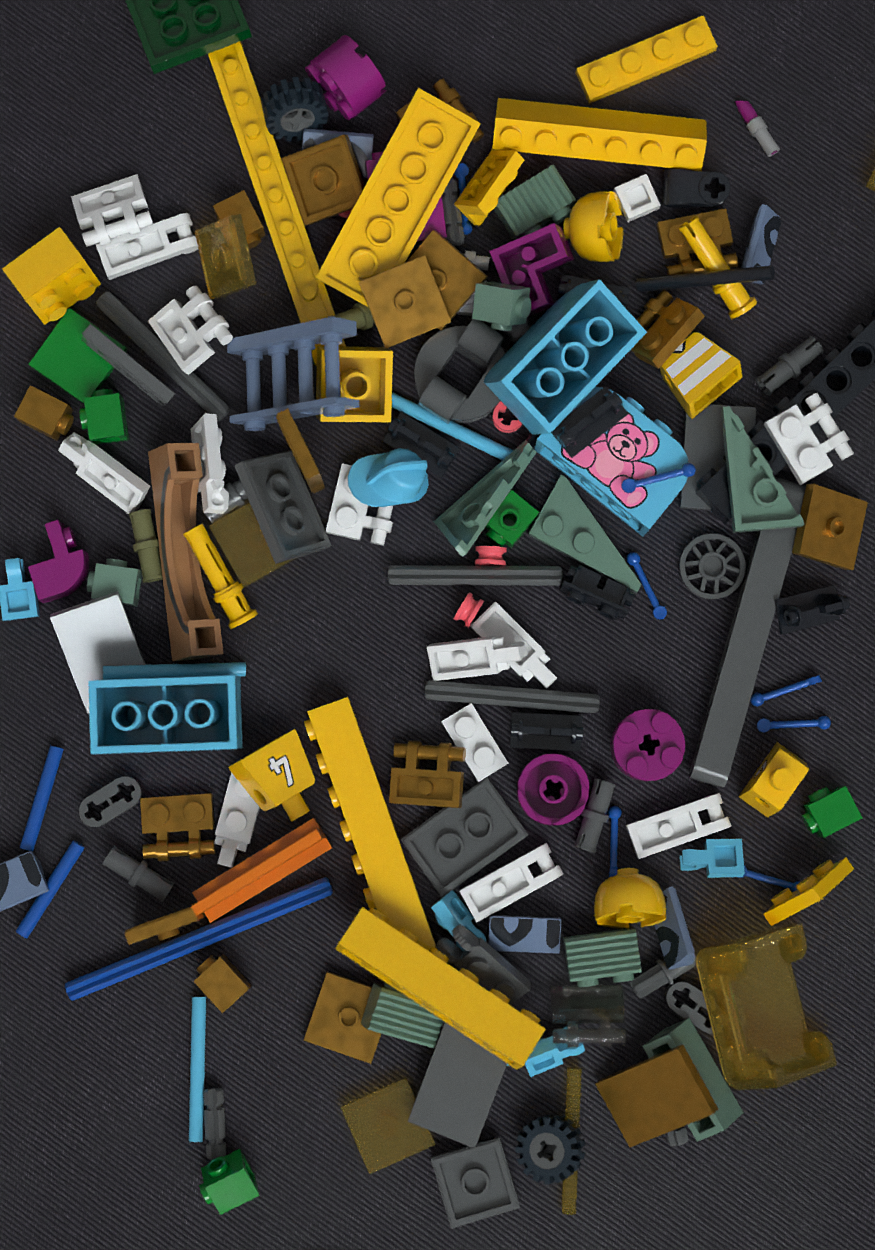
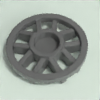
(712, 566)

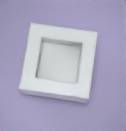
(637, 198)

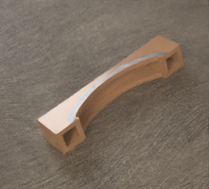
(175, 484)

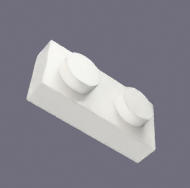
(481, 749)

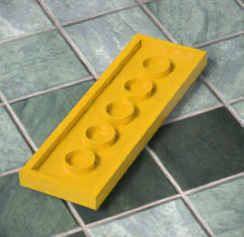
(399, 194)

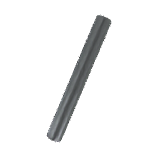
(161, 356)
(475, 575)
(512, 696)

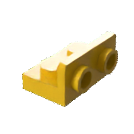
(488, 184)

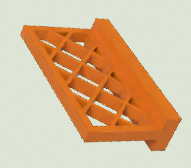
(261, 870)

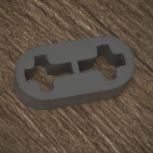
(115, 808)
(683, 1009)

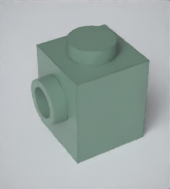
(501, 304)
(115, 577)

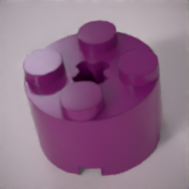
(347, 77)
(658, 727)
(571, 797)

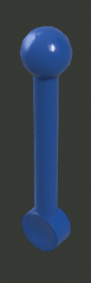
(460, 172)
(630, 485)
(659, 612)
(758, 699)
(765, 725)
(614, 813)
(768, 879)

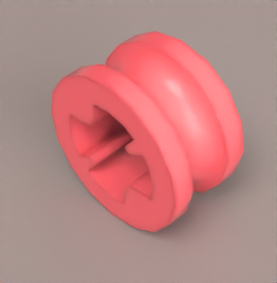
(514, 424)
(490, 555)
(468, 610)

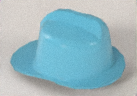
(389, 478)

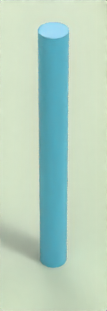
(452, 429)
(173, 670)
(197, 1068)

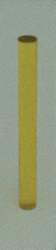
(573, 1095)

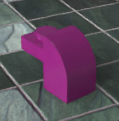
(63, 573)

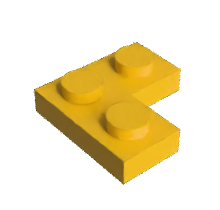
(808, 890)

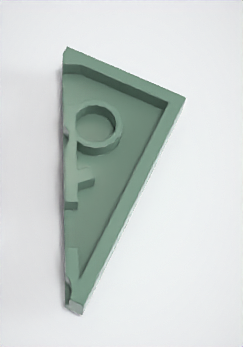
(754, 494)
(471, 513)
(573, 531)

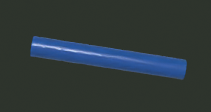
(41, 798)
(54, 883)

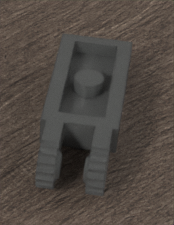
(485, 963)

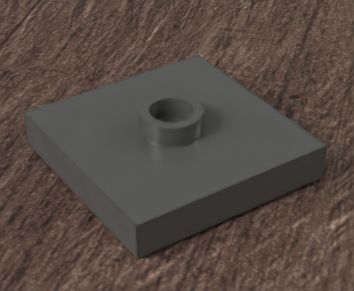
(475, 1182)

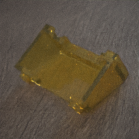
(759, 1010)

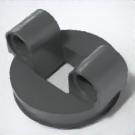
(443, 400)

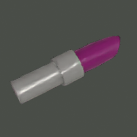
(757, 127)

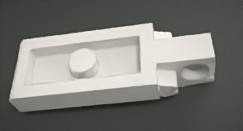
(209, 436)
(105, 473)
(499, 623)
(473, 657)
(235, 822)

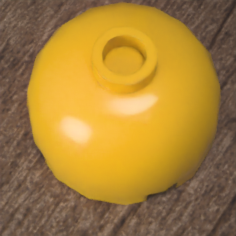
(595, 227)
(629, 899)

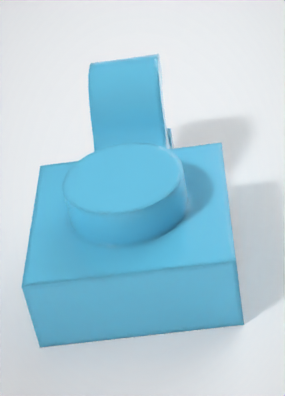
(19, 597)
(720, 858)
(452, 912)
(549, 1055)

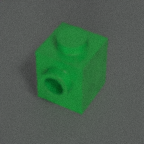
(104, 417)
(510, 520)
(830, 811)
(228, 1182)

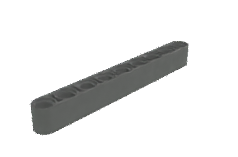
(744, 648)

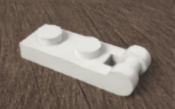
(148, 247)
(677, 826)
(509, 883)

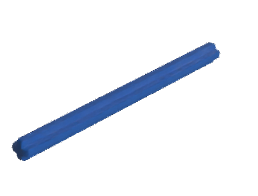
(198, 938)

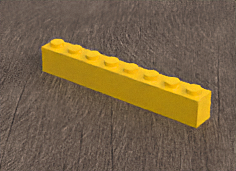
(367, 819)

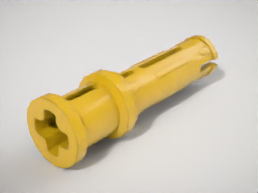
(733, 294)
(227, 591)

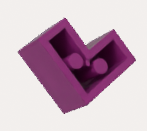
(530, 256)

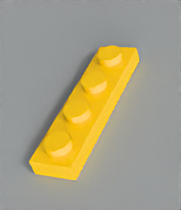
(646, 59)

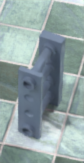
(277, 344)

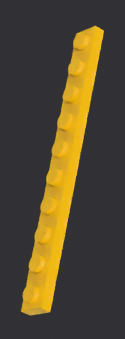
(271, 185)

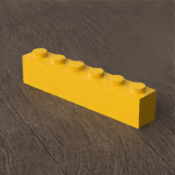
(600, 134)
(440, 988)

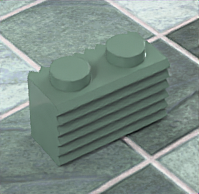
(535, 203)
(601, 956)
(400, 1017)

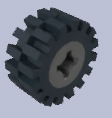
(293, 108)
(561, 1142)

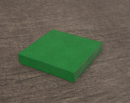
(70, 361)

